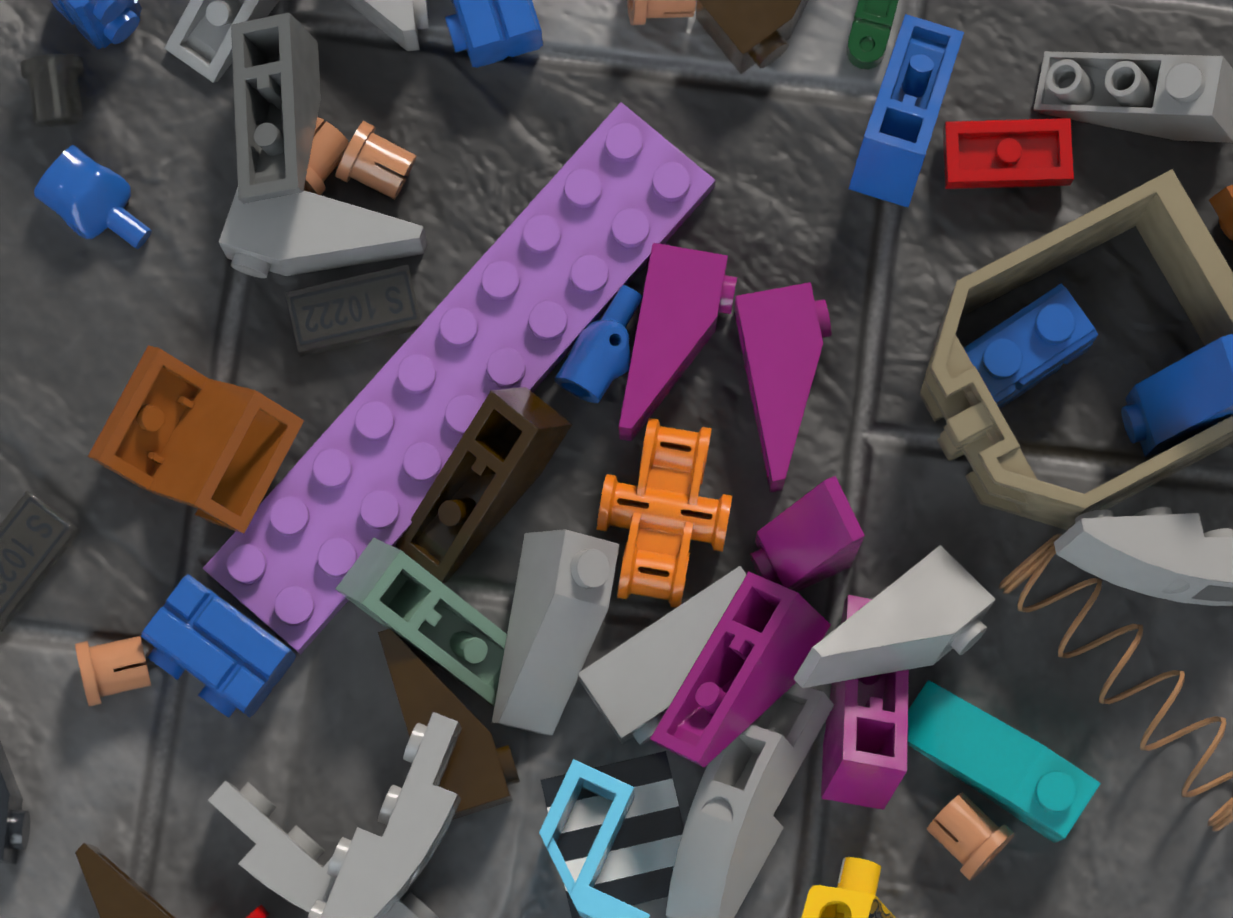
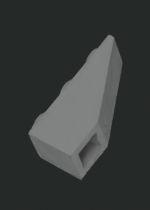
(1141, 93)

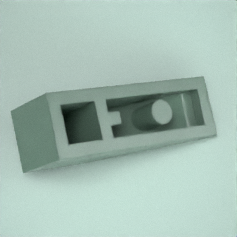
(427, 616)

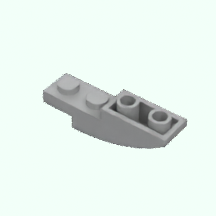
(1154, 554)
(734, 807)
(288, 860)
(379, 870)

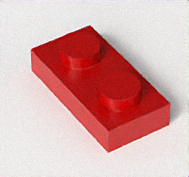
(1008, 153)

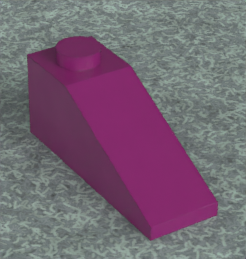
(675, 321)
(780, 351)
(809, 539)
(740, 669)
(865, 734)

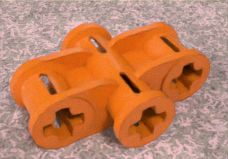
(664, 513)

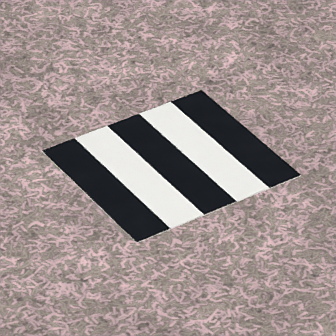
(647, 842)

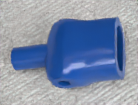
(90, 198)
(601, 350)

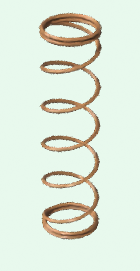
(1035, 565)

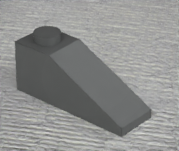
(274, 105)

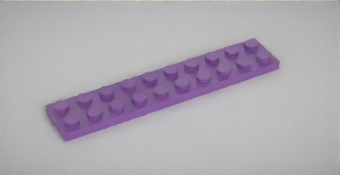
(492, 332)

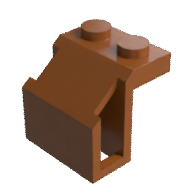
(196, 439)

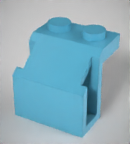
(588, 900)

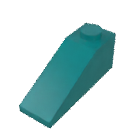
(999, 762)

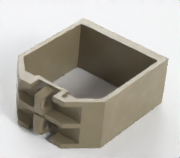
(973, 419)

